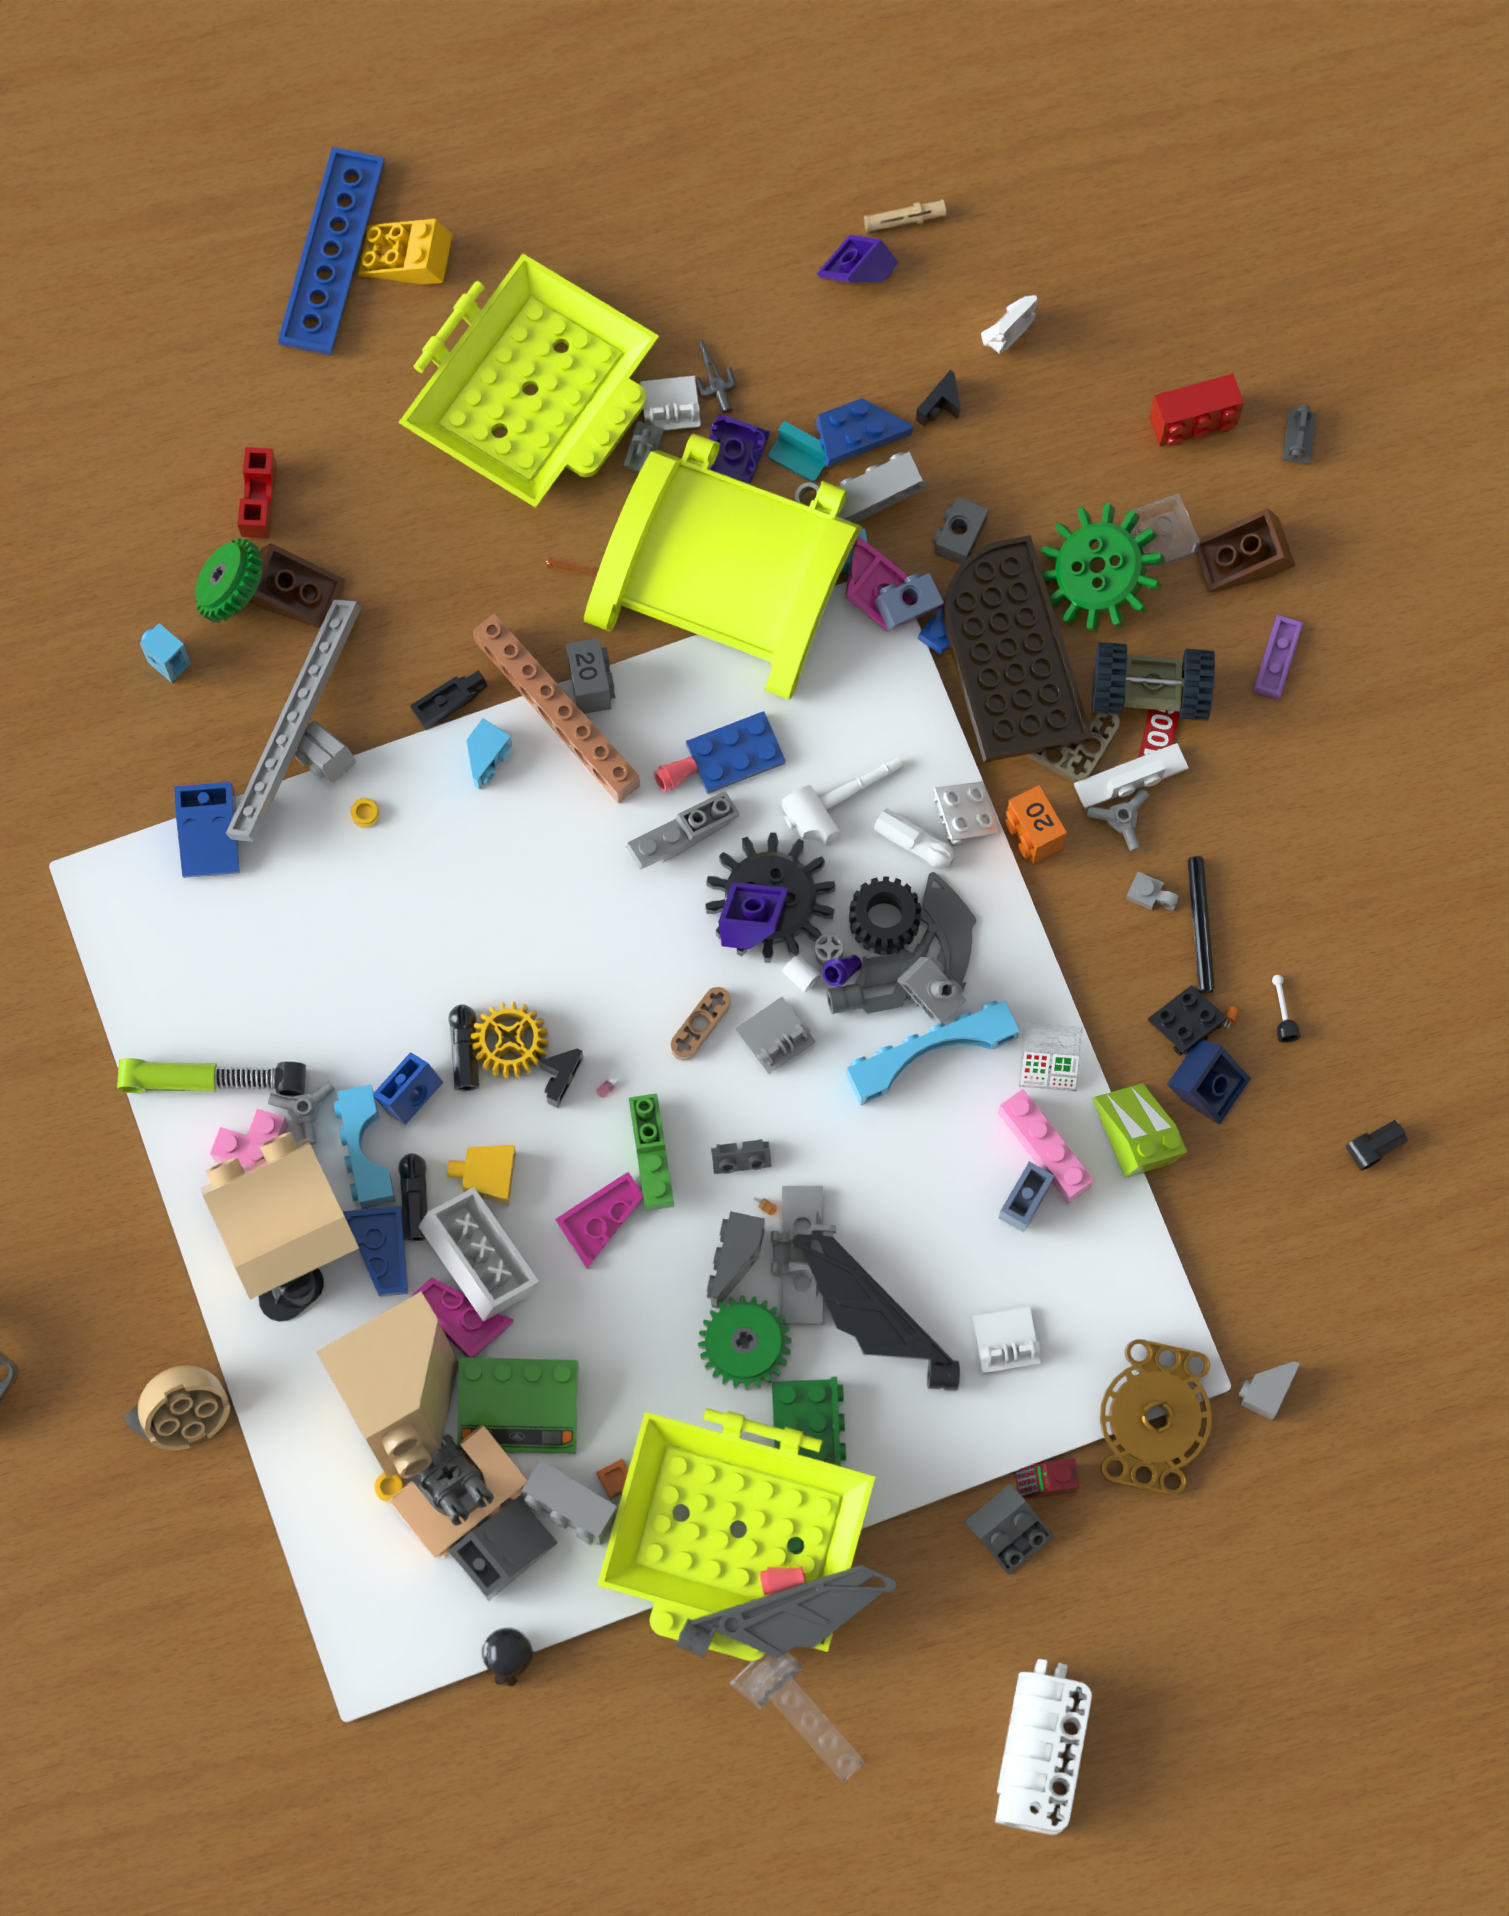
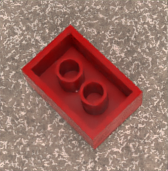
(1196, 410)

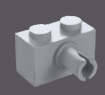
(932, 989)

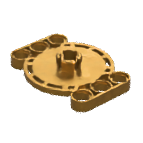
(1133, 1433)

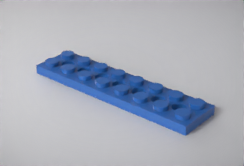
(344, 263)

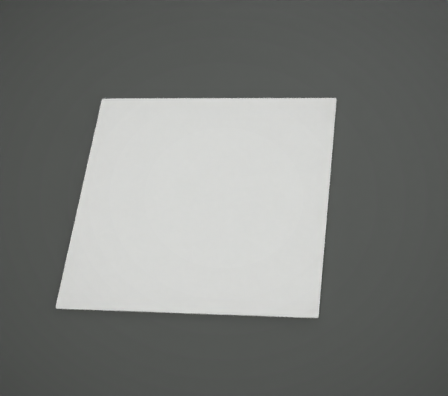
(523, 891)

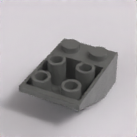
(740, 1250)
(502, 1548)

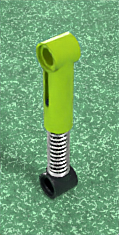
(139, 1075)

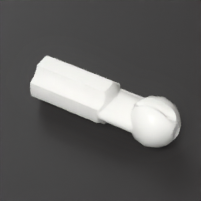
(914, 839)

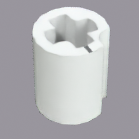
(801, 973)

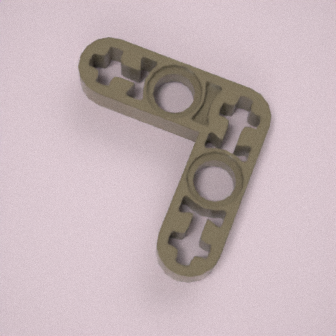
(1071, 757)

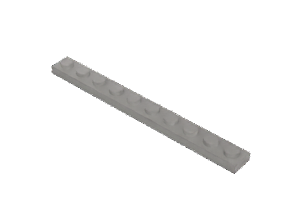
(293, 721)

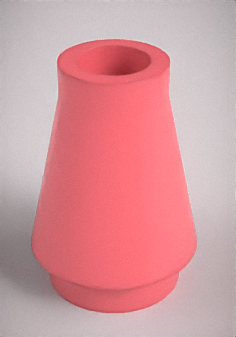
(673, 774)
(781, 1578)

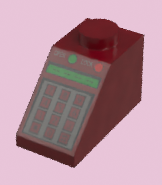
(1047, 1479)

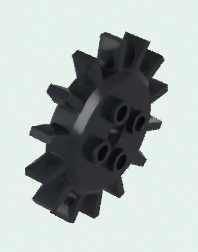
(794, 876)

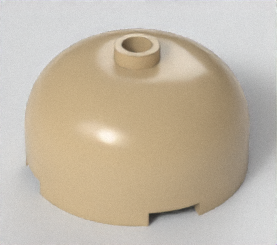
(178, 1402)

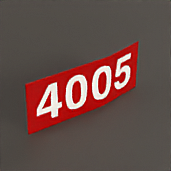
(1158, 731)

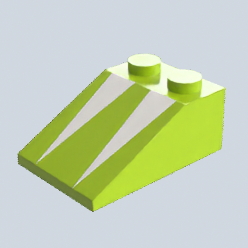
(1139, 1130)

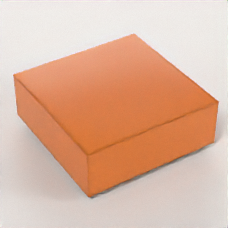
(613, 1478)

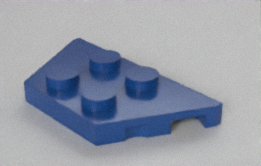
(858, 429)

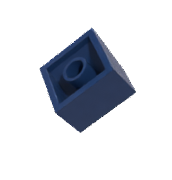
(1209, 1080)

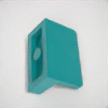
(798, 452)

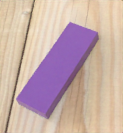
(1278, 657)

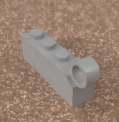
(876, 488)

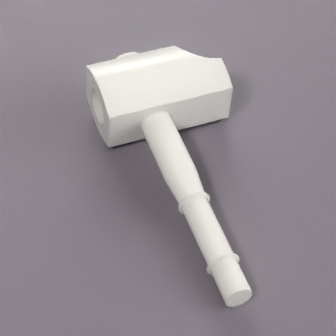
(810, 813)

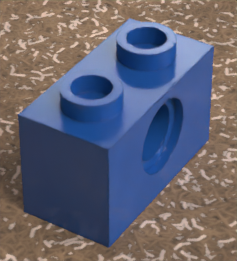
(408, 1088)

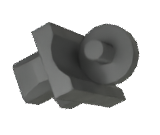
(644, 440)

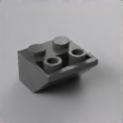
(1009, 1528)

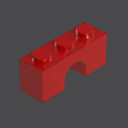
(256, 505)

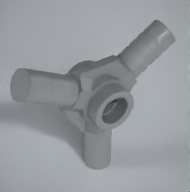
(1122, 817)
(303, 1108)

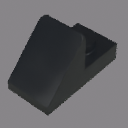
(942, 397)
(564, 1068)

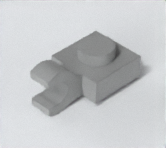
(1148, 891)

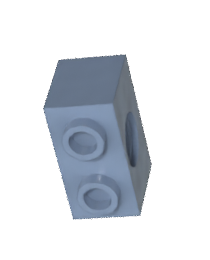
(896, 612)
(1026, 1196)

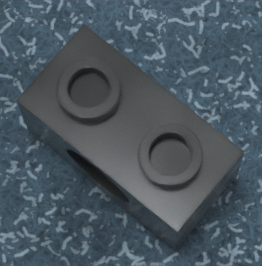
(960, 546)

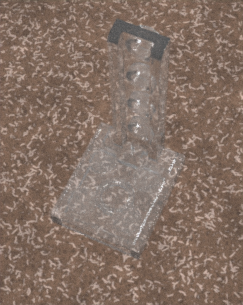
(773, 1681)

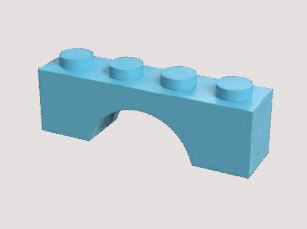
(358, 1112)

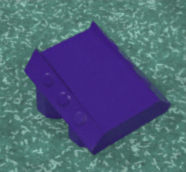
(739, 447)

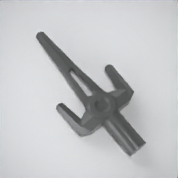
(718, 386)

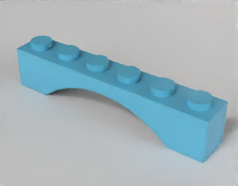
(986, 1028)

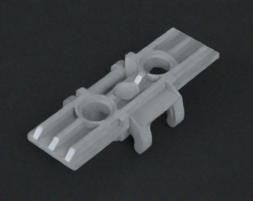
(790, 1262)

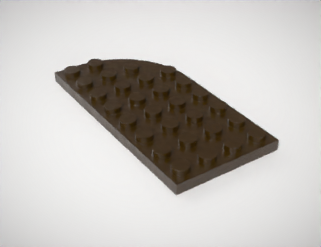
(1011, 654)

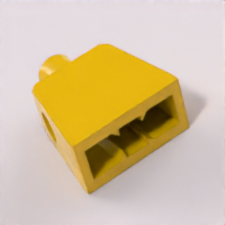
(487, 1170)

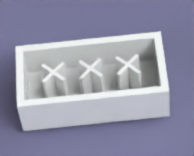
(478, 1254)

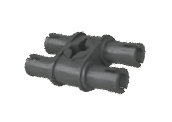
(453, 1480)

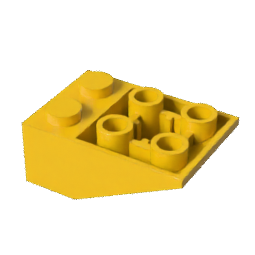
(406, 252)

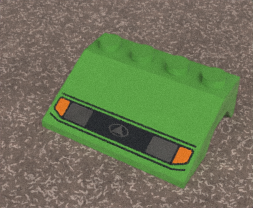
(520, 1403)

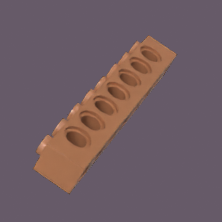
(556, 708)

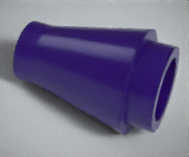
(840, 970)

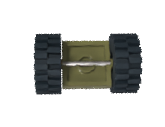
(1153, 682)

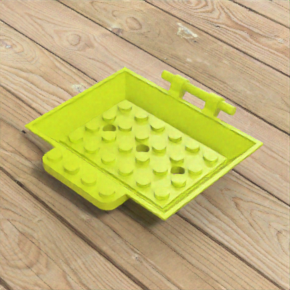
(581, 395)
(698, 1562)

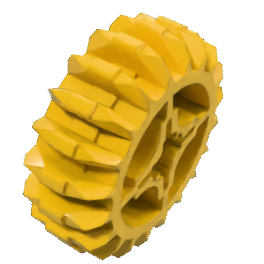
(518, 1031)

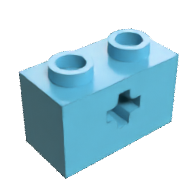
(165, 652)

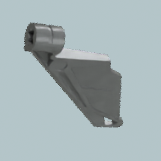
(789, 1617)

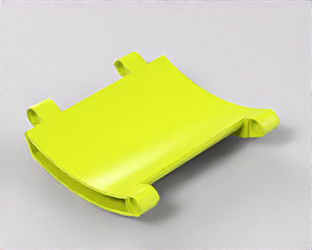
(724, 559)

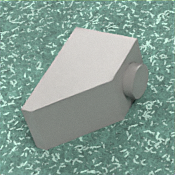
(1268, 1390)

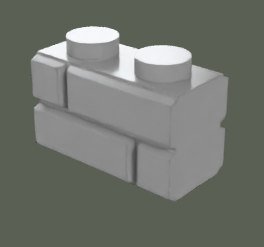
(323, 753)

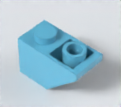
(486, 748)

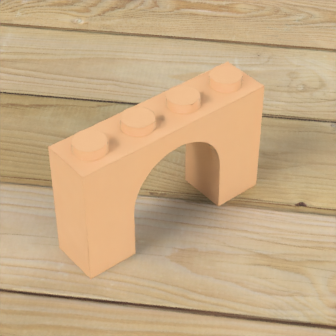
(435, 1528)

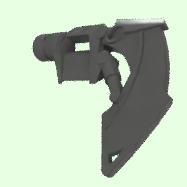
(947, 920)

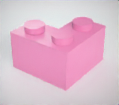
(246, 1147)

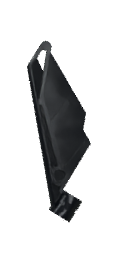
(871, 1314)

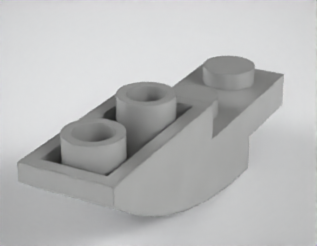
(684, 831)

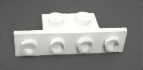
(1131, 776)

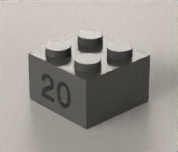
(590, 675)

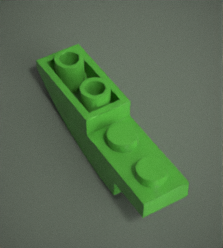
(651, 1152)

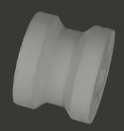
(829, 944)

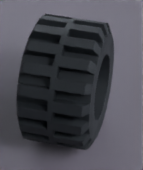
(884, 893)

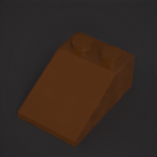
(1245, 552)
(295, 587)

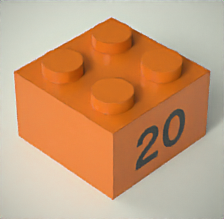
(1035, 825)

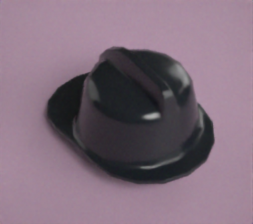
(292, 1297)

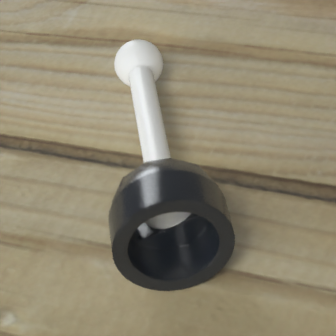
(1288, 1029)

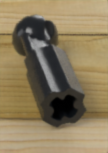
(463, 1056)
(413, 1195)

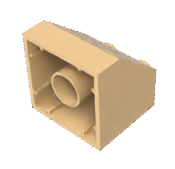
(396, 1383)

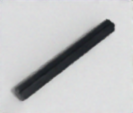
(1201, 925)

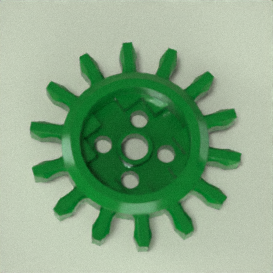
(1119, 582)

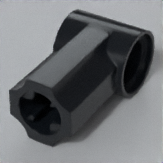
(1370, 1148)

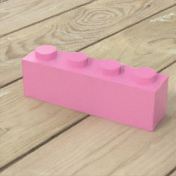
(1045, 1145)

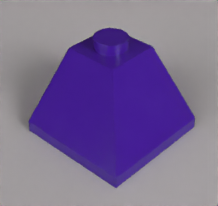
(859, 261)
(750, 914)

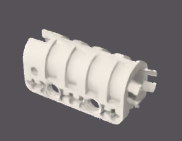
(1033, 1750)

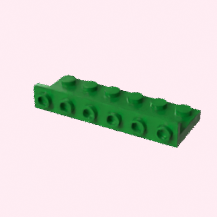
(813, 1409)

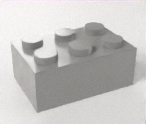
(569, 1503)

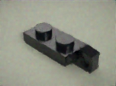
(448, 699)

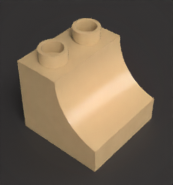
(277, 1214)

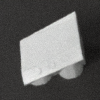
(1011, 325)

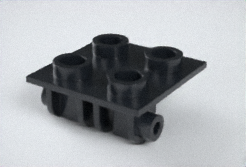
(1187, 1020)

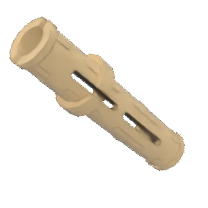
(877, 222)

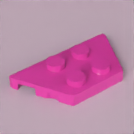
(867, 576)

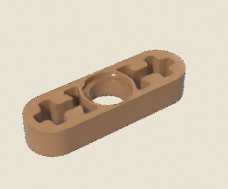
(682, 1036)

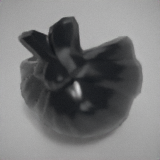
(507, 1654)

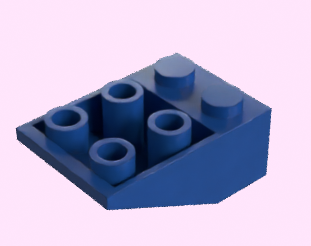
(202, 824)

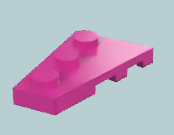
(599, 1217)
(460, 1319)

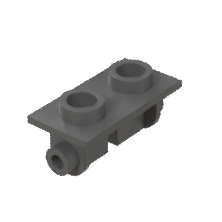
(1299, 435)
(728, 1159)

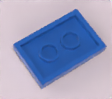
(735, 752)

